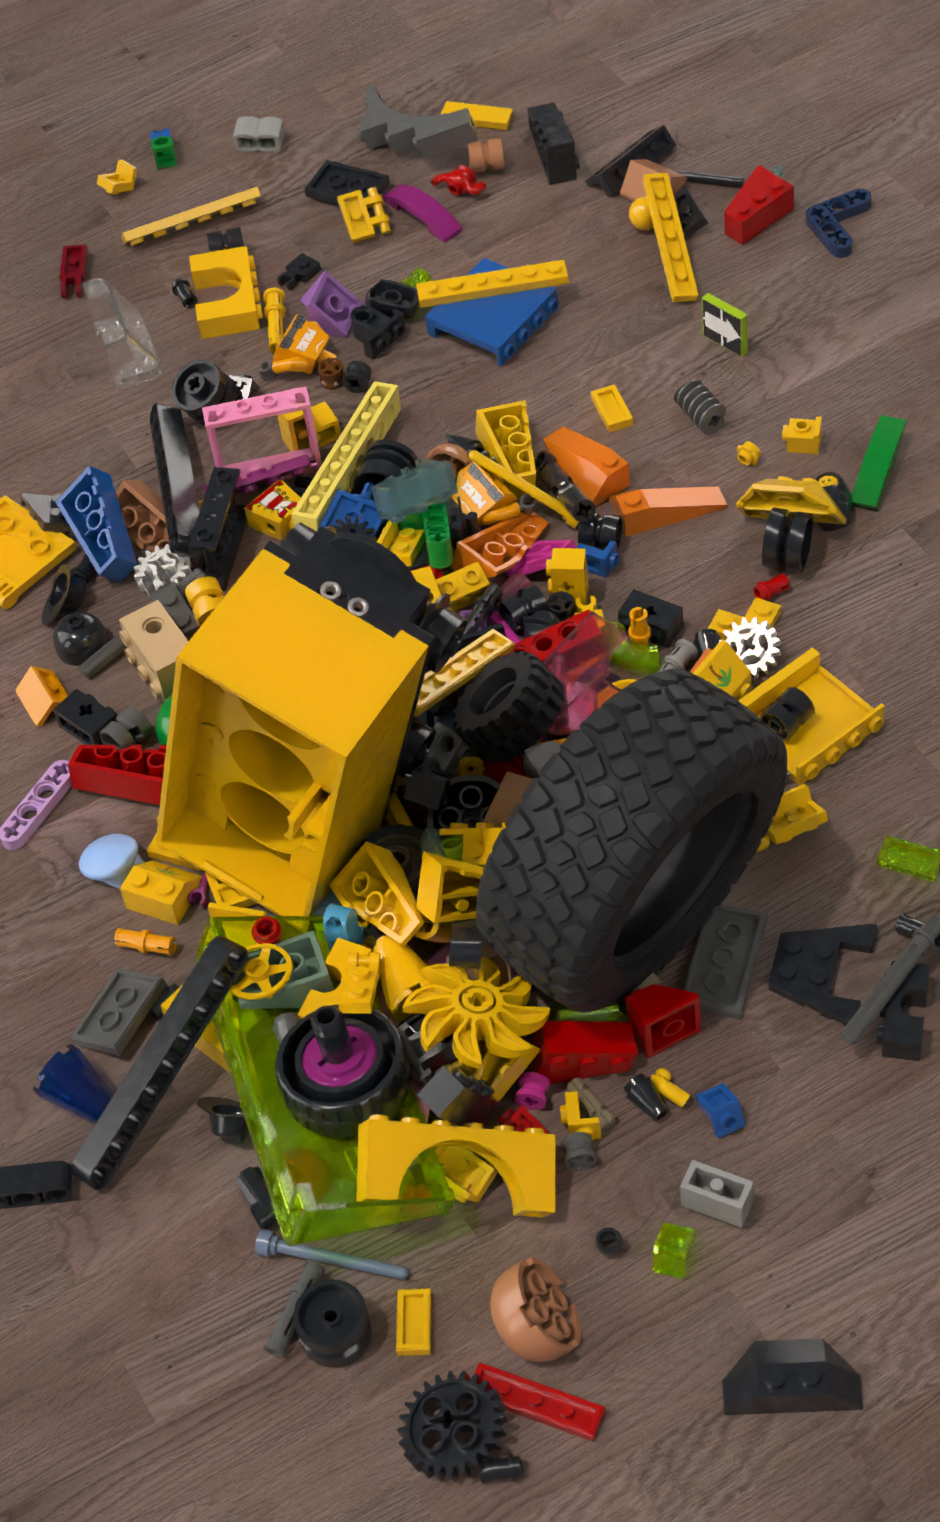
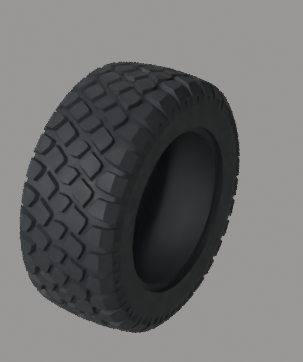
(630, 838)

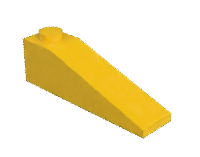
(379, 892)

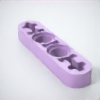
(33, 802)

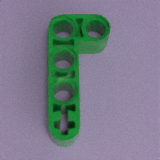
(437, 533)

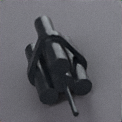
(462, 525)

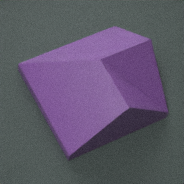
(330, 305)

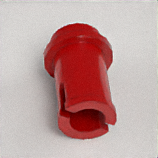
(772, 587)

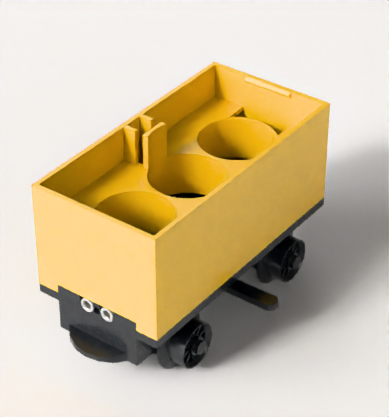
(300, 715)

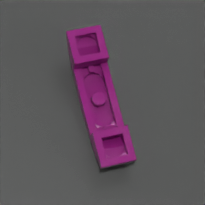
(426, 208)

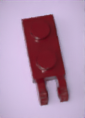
(73, 269)

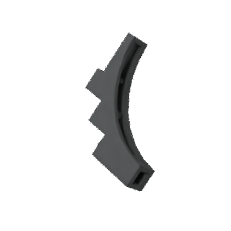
(404, 131)

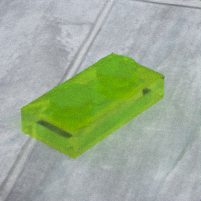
(909, 858)

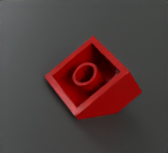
(662, 1017)

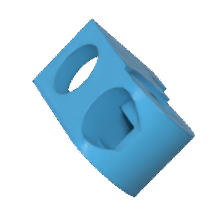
(343, 924)

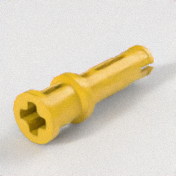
(274, 312)

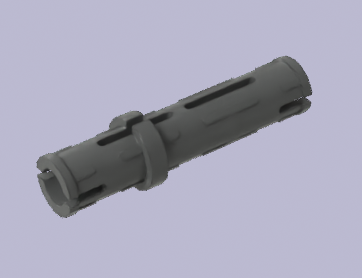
(285, 1326)

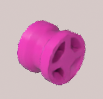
(532, 1091)

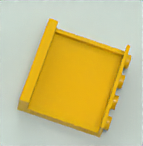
(838, 721)

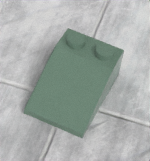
(308, 974)

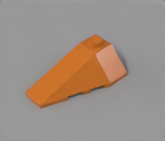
(589, 464)
(660, 507)
(500, 545)

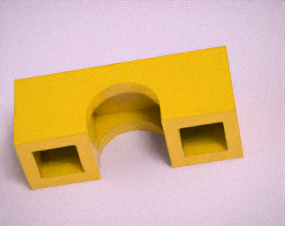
(336, 966)

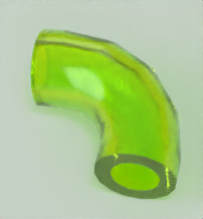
(635, 656)

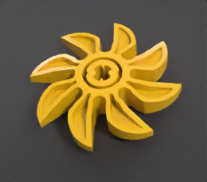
(476, 1012)

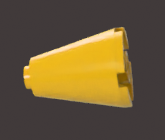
(399, 974)

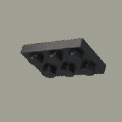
(339, 179)

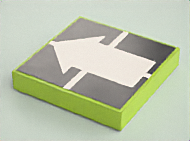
(725, 324)

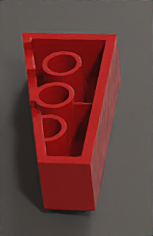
(120, 773)

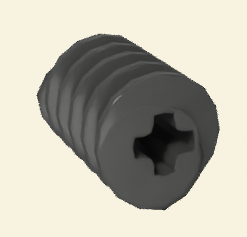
(701, 406)

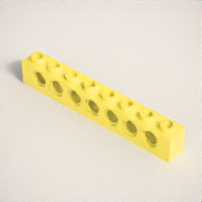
(343, 462)

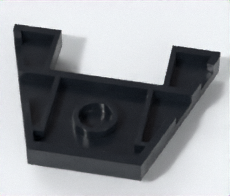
(807, 966)

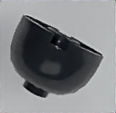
(78, 637)

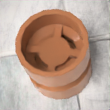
(486, 155)

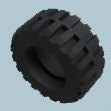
(508, 707)

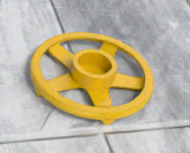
(259, 970)

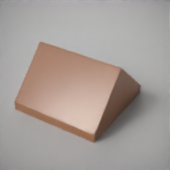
(633, 185)

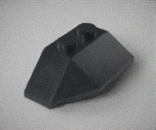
(791, 1379)

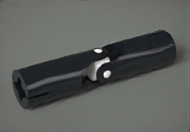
(568, 492)

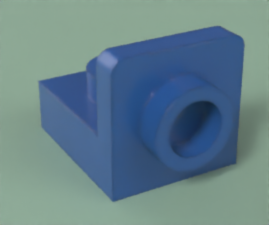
(601, 561)
(722, 1109)

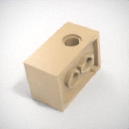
(153, 645)

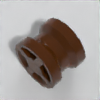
(331, 373)

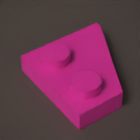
(537, 555)

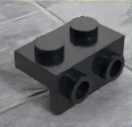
(689, 213)

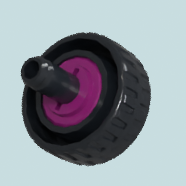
(342, 1070)

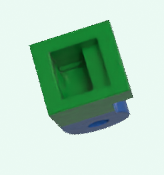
(163, 148)

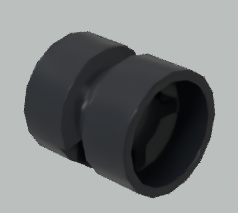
(231, 237)
(601, 530)
(526, 603)
(788, 713)

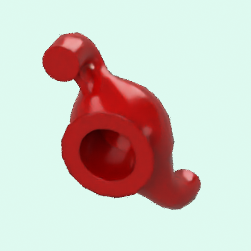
(460, 181)

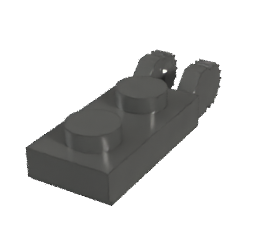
(172, 602)

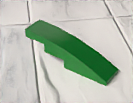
(878, 462)

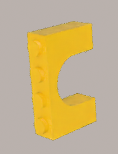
(237, 312)

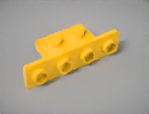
(476, 841)

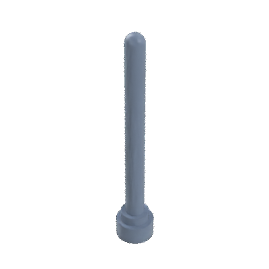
(270, 1244)

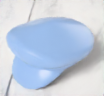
(110, 859)

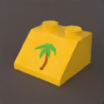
(726, 671)
(159, 890)

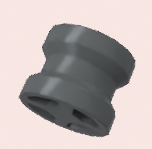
(578, 1151)

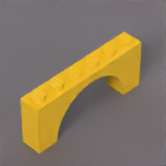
(521, 1158)

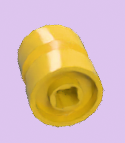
(203, 597)

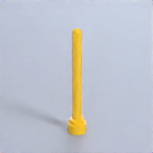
(523, 485)

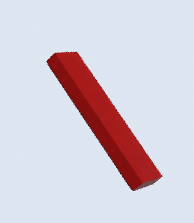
(544, 1403)

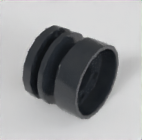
(381, 461)

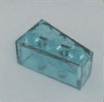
(414, 490)

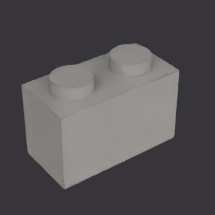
(717, 1193)

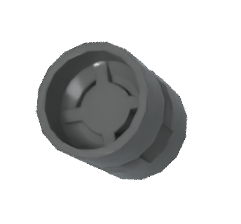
(129, 729)

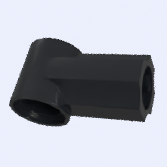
(254, 1189)

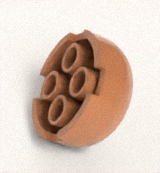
(528, 1310)

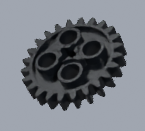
(452, 1426)

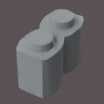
(258, 134)

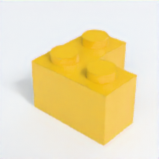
(295, 432)

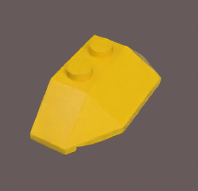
(791, 495)

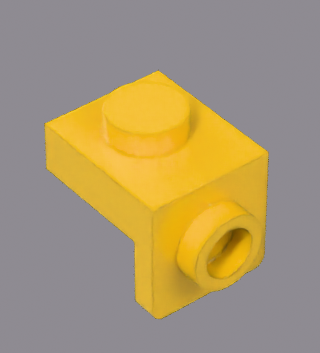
(120, 181)
(571, 1115)

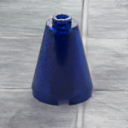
(74, 1085)

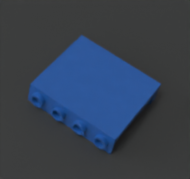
(496, 321)

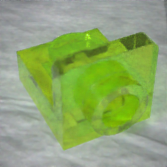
(672, 1250)

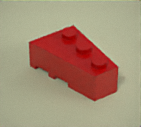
(758, 205)
(583, 1049)

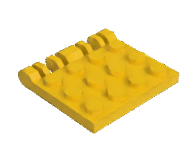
(26, 551)

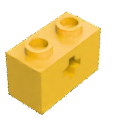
(568, 573)

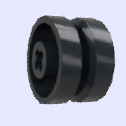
(201, 386)
(787, 539)
(332, 1323)

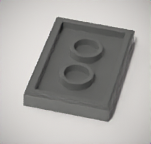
(118, 1011)

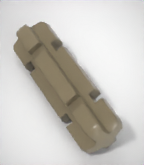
(592, 1103)

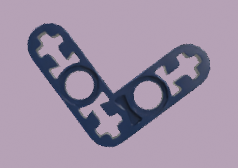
(854, 203)

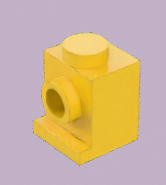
(803, 435)

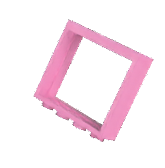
(258, 408)

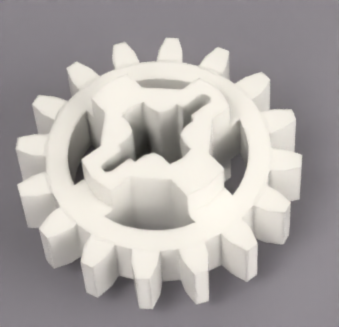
(175, 566)
(754, 638)

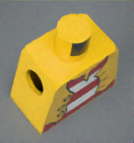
(273, 510)

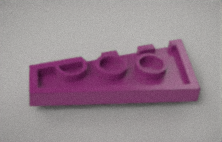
(294, 466)

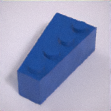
(98, 523)

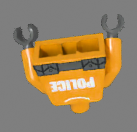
(298, 349)
(487, 495)

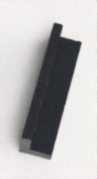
(649, 146)

